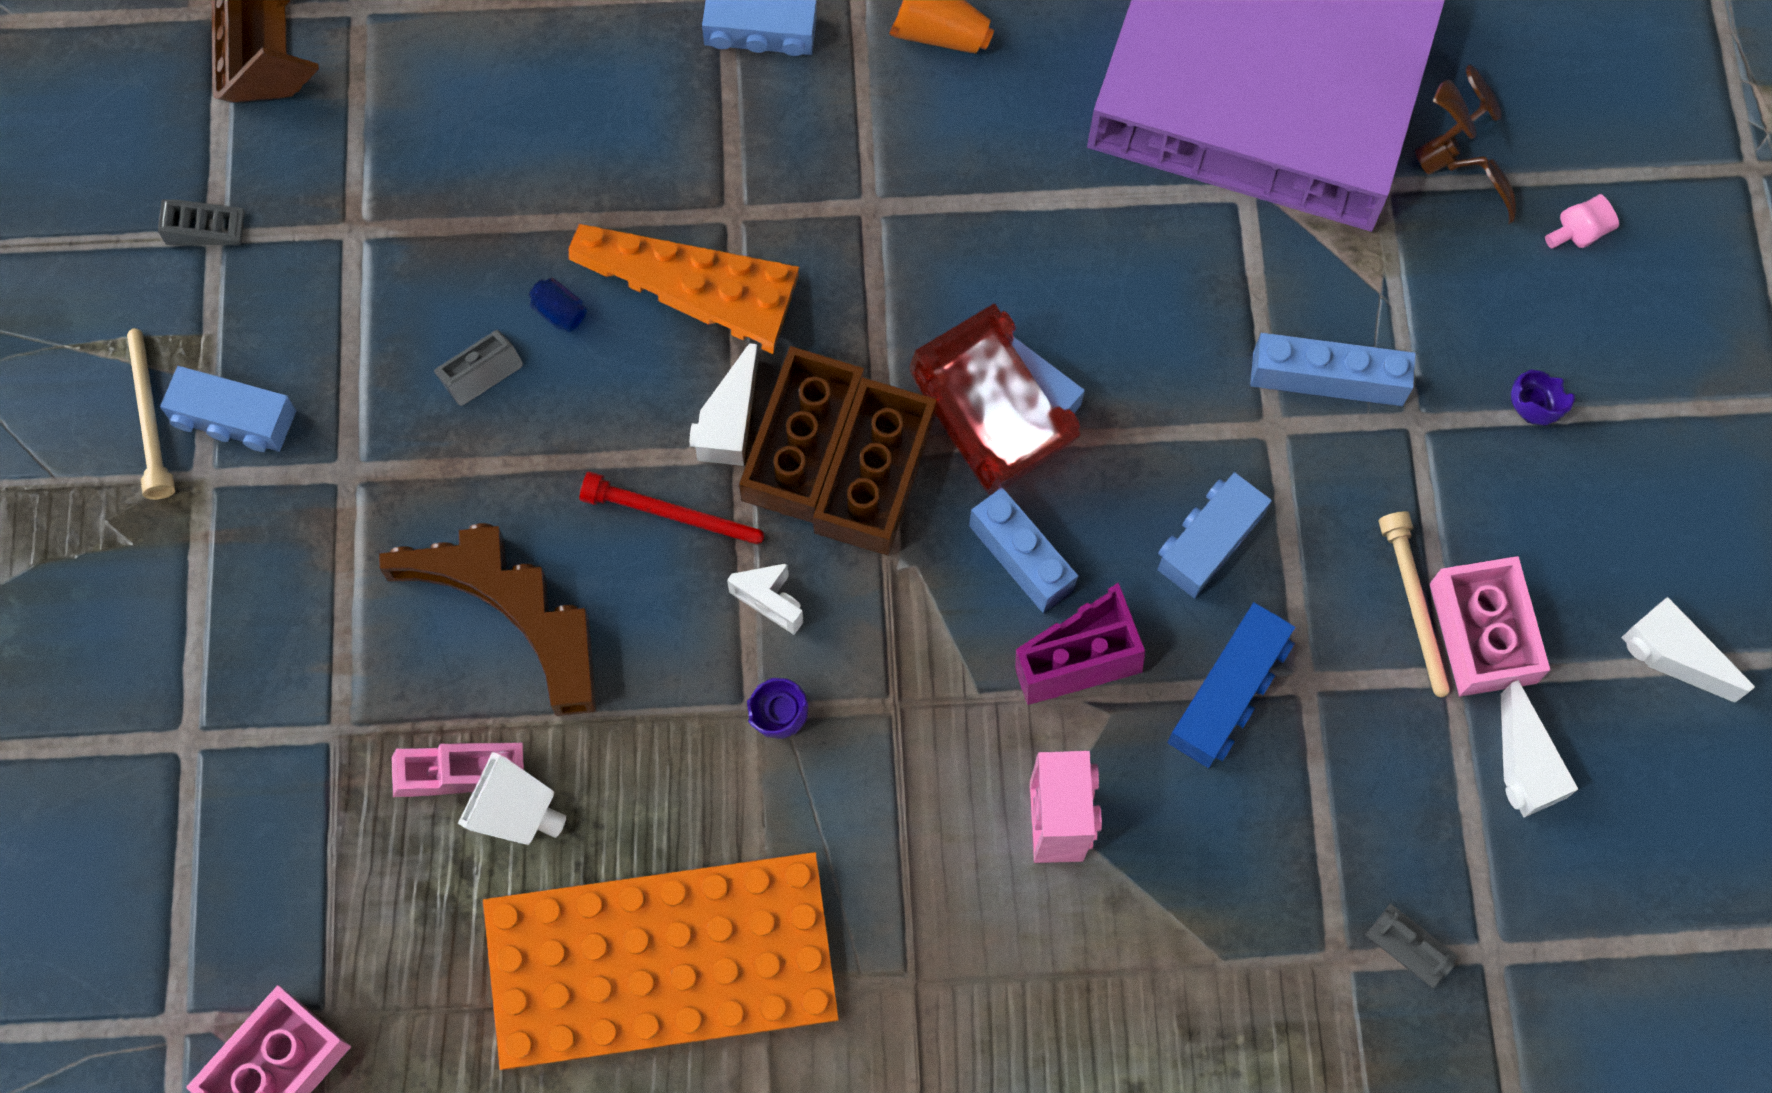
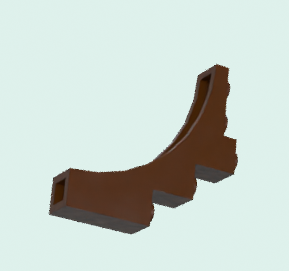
(521, 595)

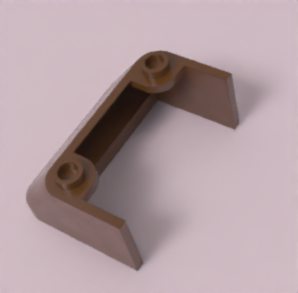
(251, 52)

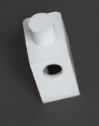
(510, 804)

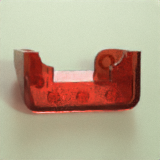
(991, 400)

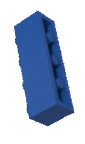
(1231, 685)

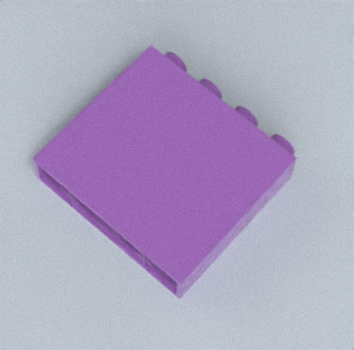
(1270, 96)

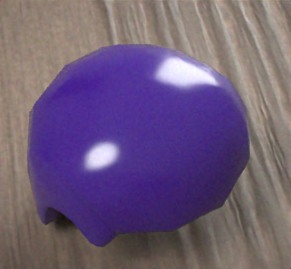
(1540, 397)
(778, 708)

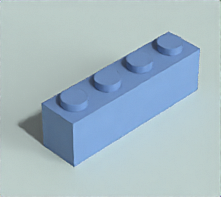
(1332, 369)

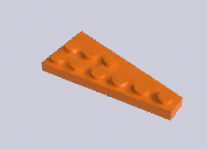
(701, 282)

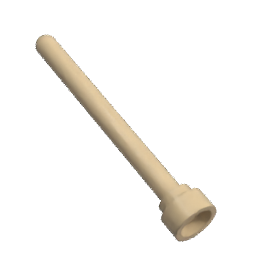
(157, 481)
(1397, 530)

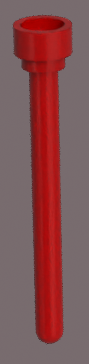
(596, 489)

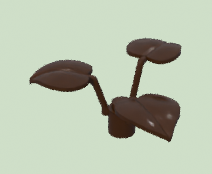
(1445, 148)

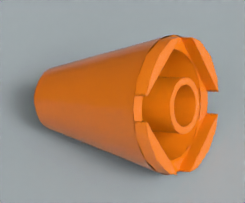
(943, 24)

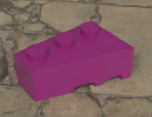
(1081, 652)

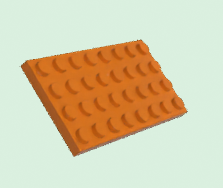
(659, 961)

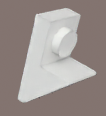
(759, 590)

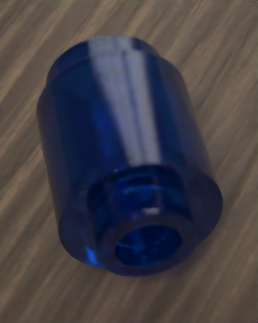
(557, 304)

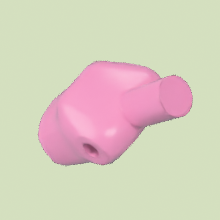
(1585, 223)

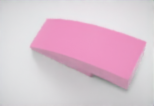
(446, 768)

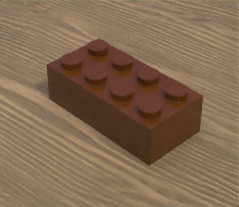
(800, 434)
(874, 466)

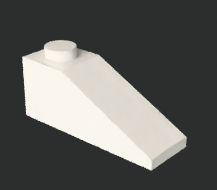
(726, 415)
(1679, 649)
(1530, 760)

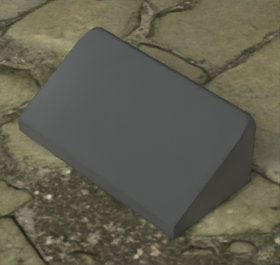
(479, 367)

